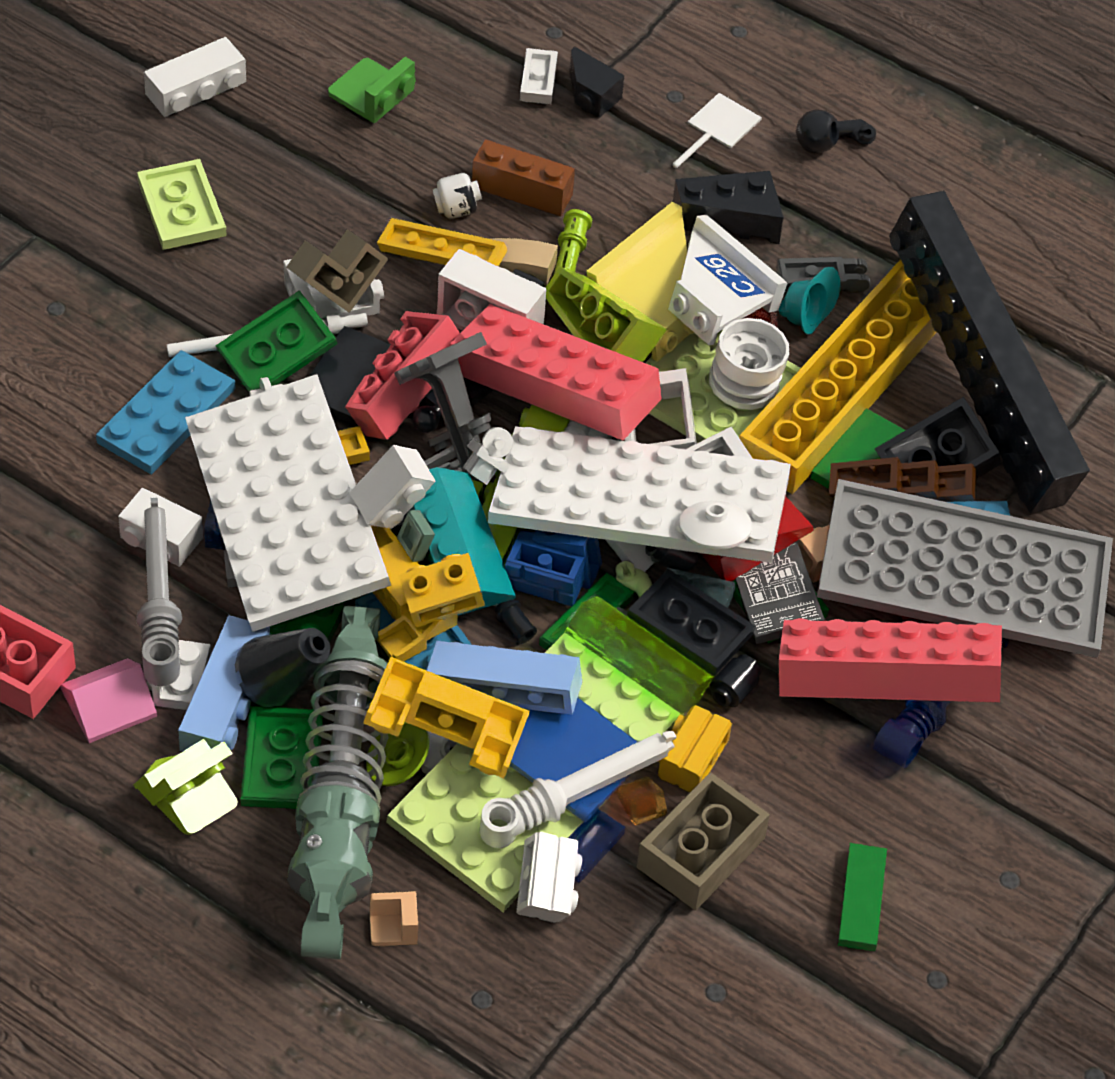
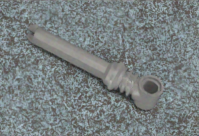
(158, 616)

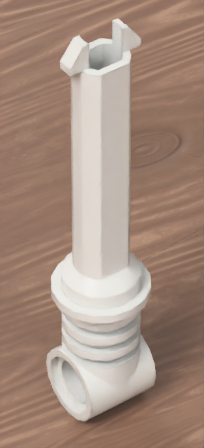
(549, 799)

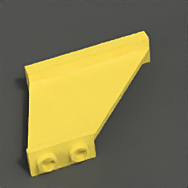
(646, 272)

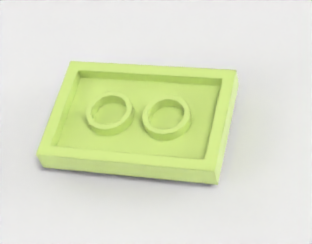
(181, 204)

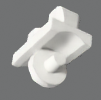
(488, 455)

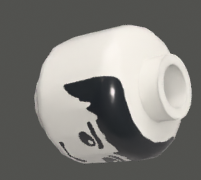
(456, 195)

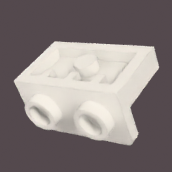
(193, 662)

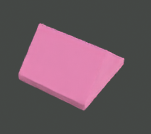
(110, 699)

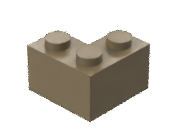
(343, 273)

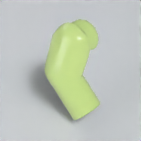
(633, 578)

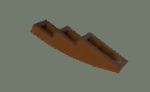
(920, 478)

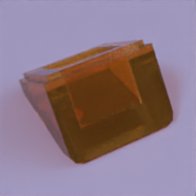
(642, 800)

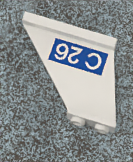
(721, 282)

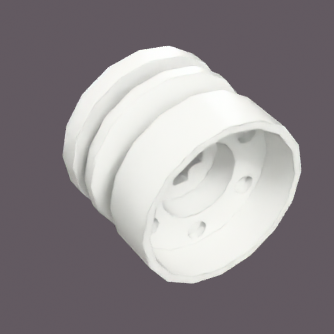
(748, 363)

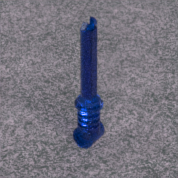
(903, 737)

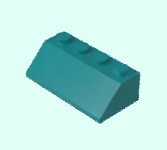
(462, 528)

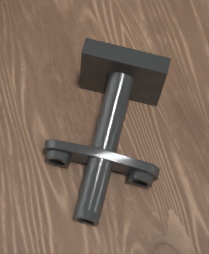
(446, 379)

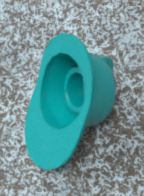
(811, 300)

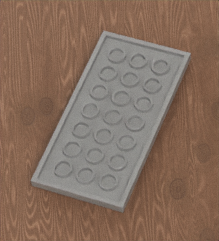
(966, 567)

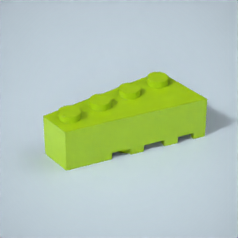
(601, 316)

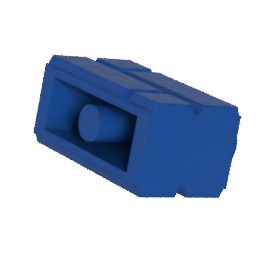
(545, 571)

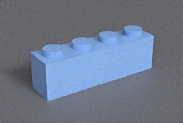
(515, 676)
(218, 697)

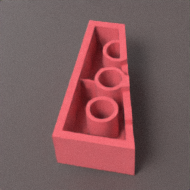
(379, 400)

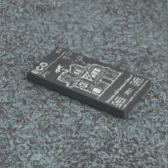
(778, 594)

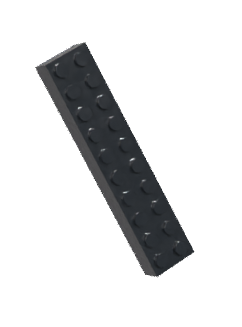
(988, 353)

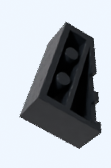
(734, 201)

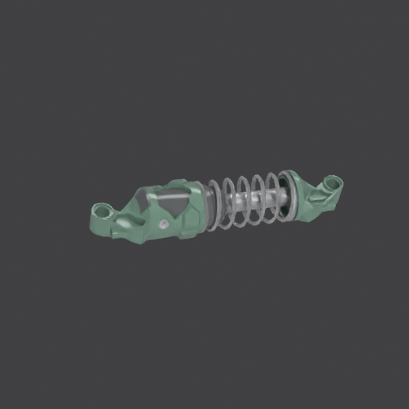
(341, 804)

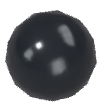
(817, 131)

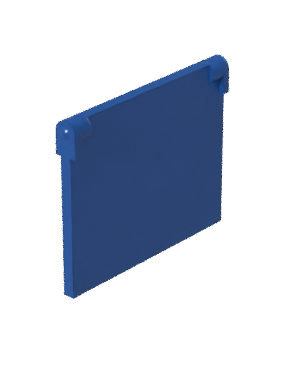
(565, 743)

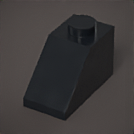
(593, 83)

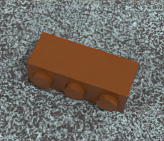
(523, 177)

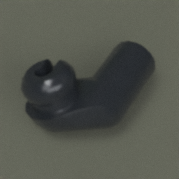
(857, 130)

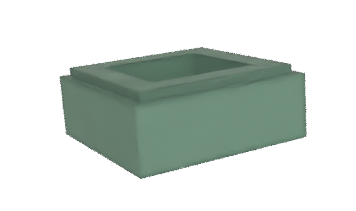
(416, 535)

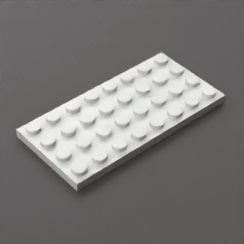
(633, 490)
(286, 503)

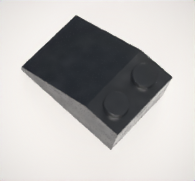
(947, 437)

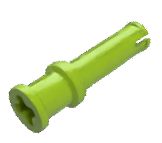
(572, 238)

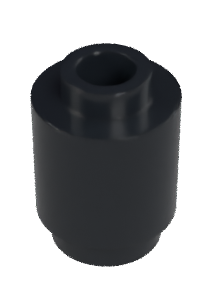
(673, 558)
(735, 681)

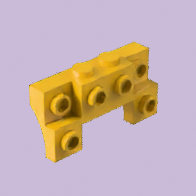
(401, 637)
(449, 711)

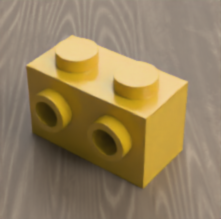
(441, 589)

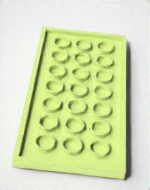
(447, 804)

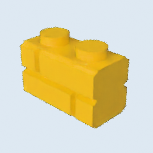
(696, 749)

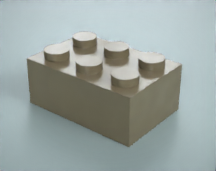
(702, 841)

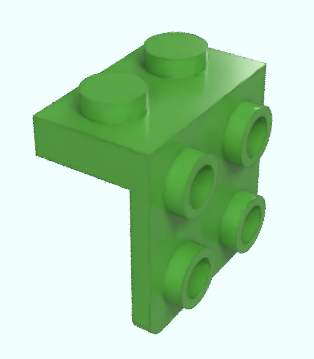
(374, 89)

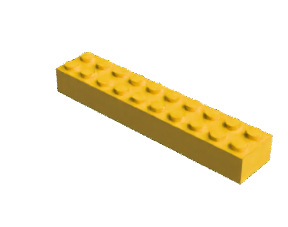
(842, 378)

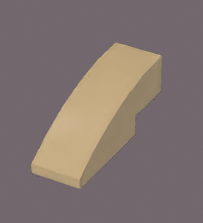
(529, 257)

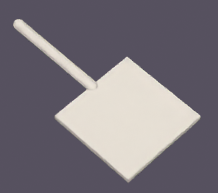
(722, 121)

